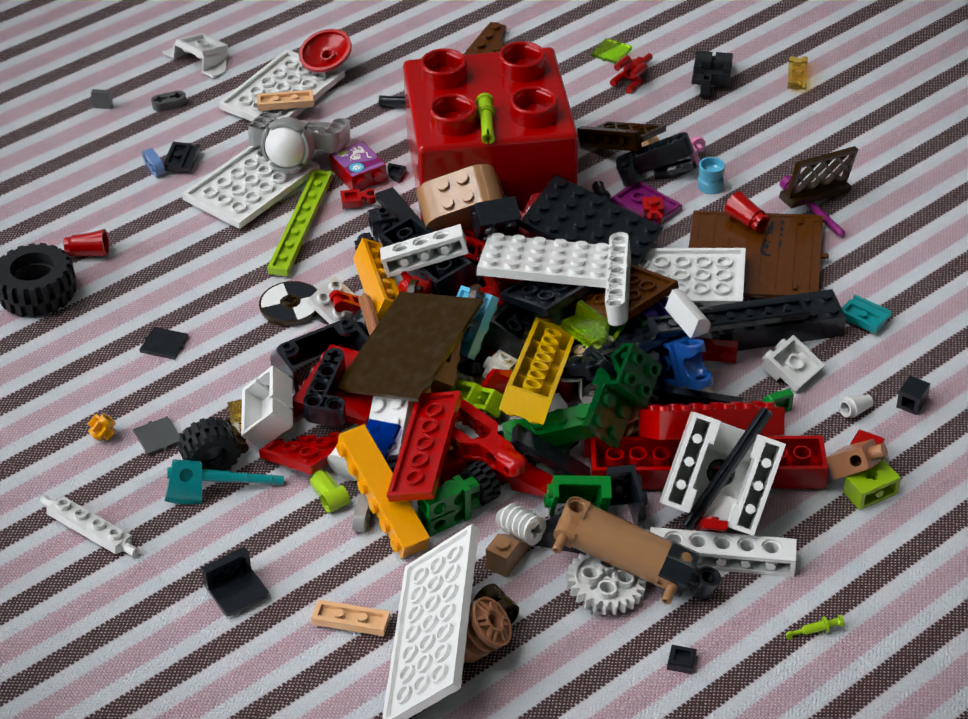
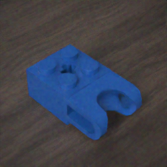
(683, 363)

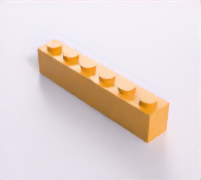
(373, 276)
(374, 478)

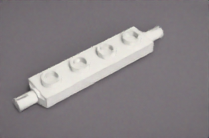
(89, 525)

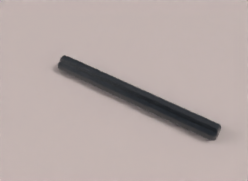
(727, 468)

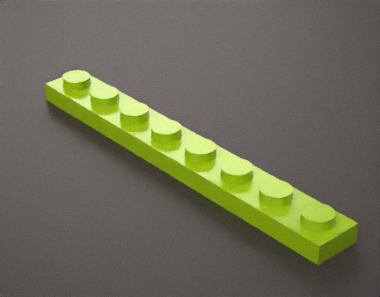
(300, 223)

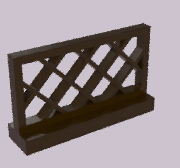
(618, 135)
(822, 187)

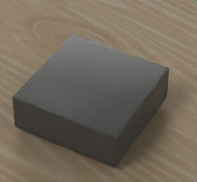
(102, 99)

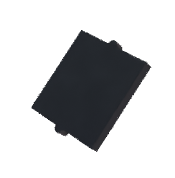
(164, 343)

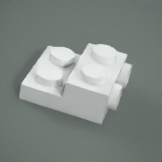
(792, 363)

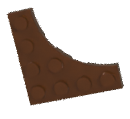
(489, 40)

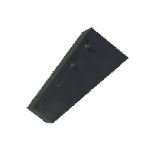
(508, 330)

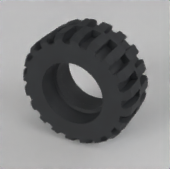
(36, 280)

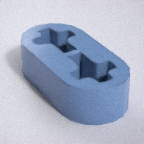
(153, 162)

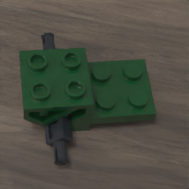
(621, 383)

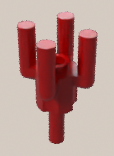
(632, 70)

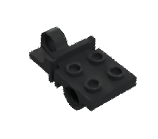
(711, 70)

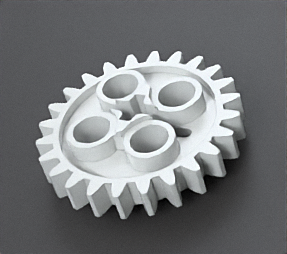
(603, 585)

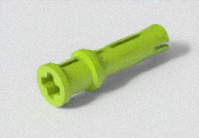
(486, 112)

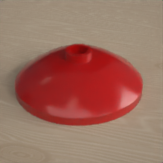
(325, 50)

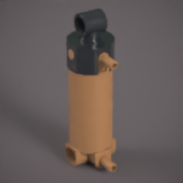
(634, 550)

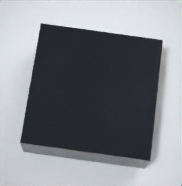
(681, 659)

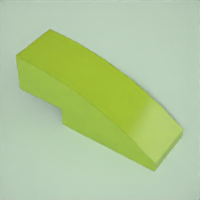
(480, 397)

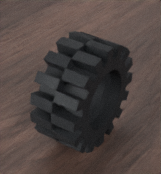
(488, 483)

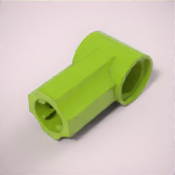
(331, 495)

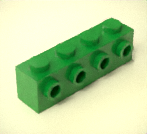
(559, 428)

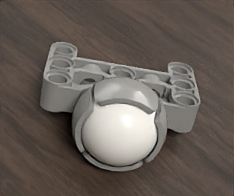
(293, 141)

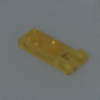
(797, 73)

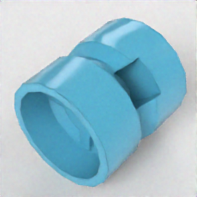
(711, 175)

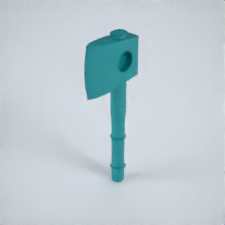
(186, 480)

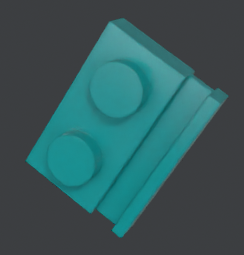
(866, 314)

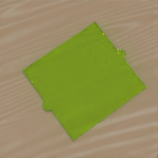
(611, 51)

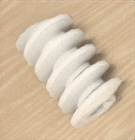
(521, 523)

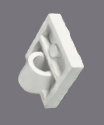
(322, 304)

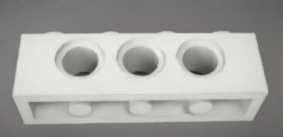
(424, 250)

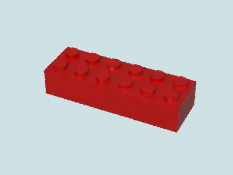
(670, 421)

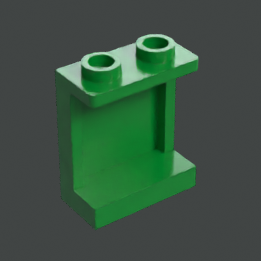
(590, 488)

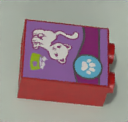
(358, 166)

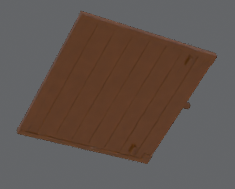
(783, 273)

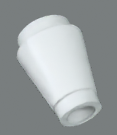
(855, 405)

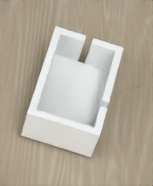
(267, 410)

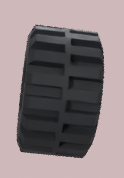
(211, 443)

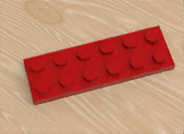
(425, 447)

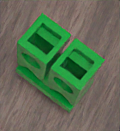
(450, 506)

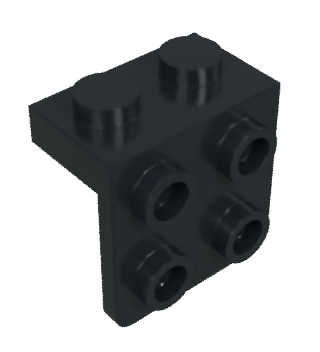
(627, 489)
(233, 582)

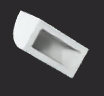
(687, 314)

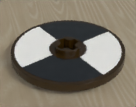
(287, 303)

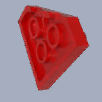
(305, 454)

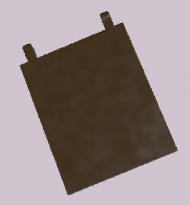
(410, 344)

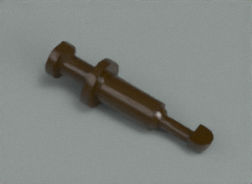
(244, 446)

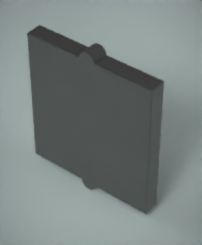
(157, 436)

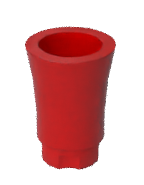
(746, 212)
(88, 244)

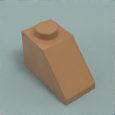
(505, 553)

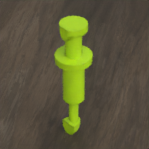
(817, 627)

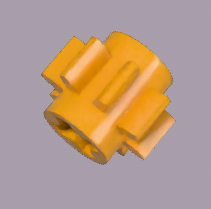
(101, 427)

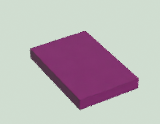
(631, 199)

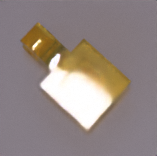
(235, 411)

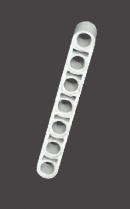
(618, 279)

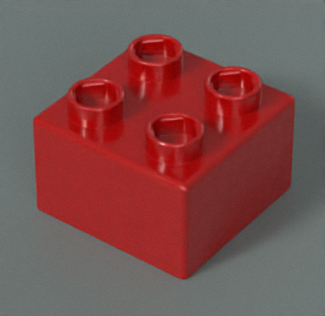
(530, 120)

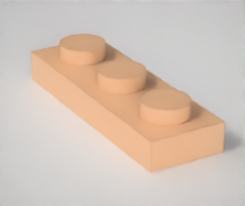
(285, 100)
(350, 617)

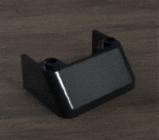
(314, 344)

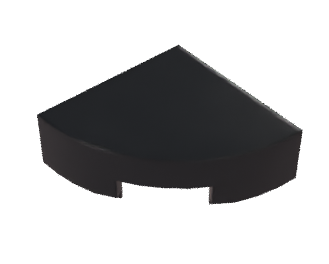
(396, 172)

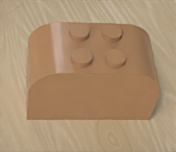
(451, 197)

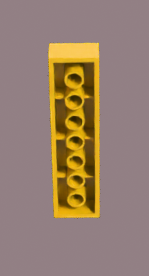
(537, 372)

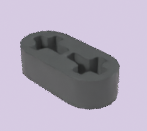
(169, 101)

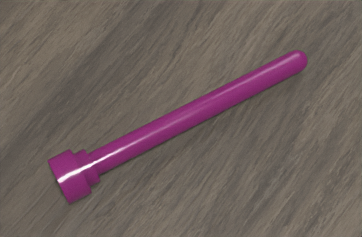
(816, 210)

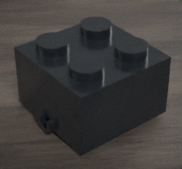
(495, 217)

